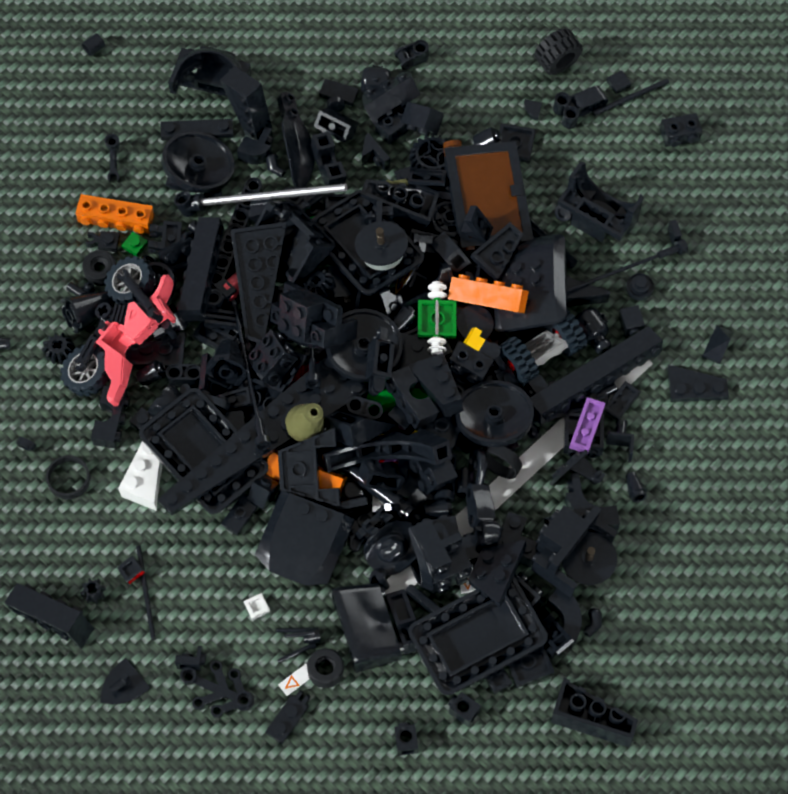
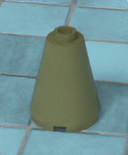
(305, 421)

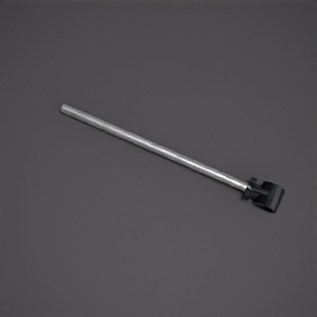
(190, 204)

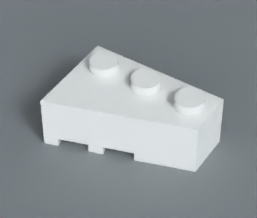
(142, 479)

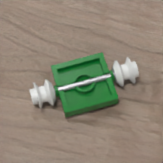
(437, 318)

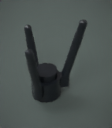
(310, 636)

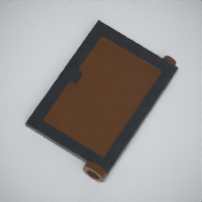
(488, 179)

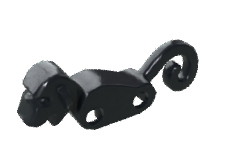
(480, 503)

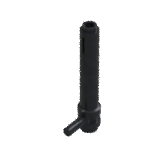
(393, 502)

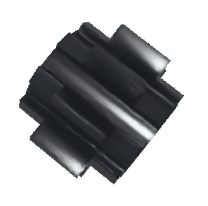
(93, 585)

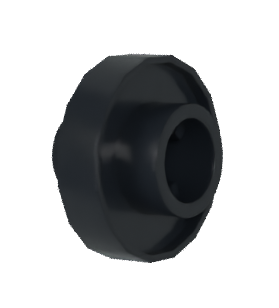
(640, 286)

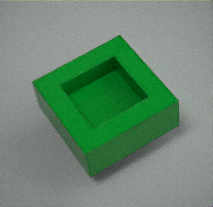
(134, 244)

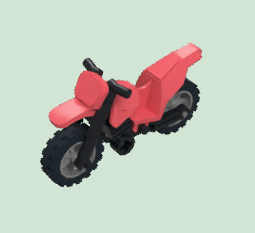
(120, 328)

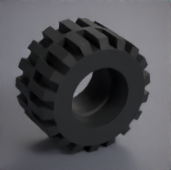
(558, 51)

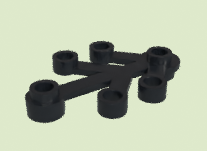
(220, 690)

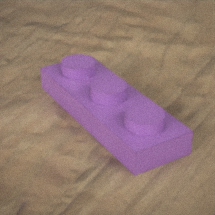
(587, 425)

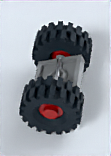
(557, 339)

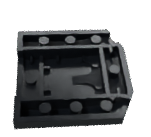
(303, 540)

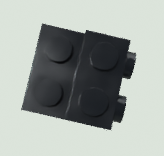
(570, 423)

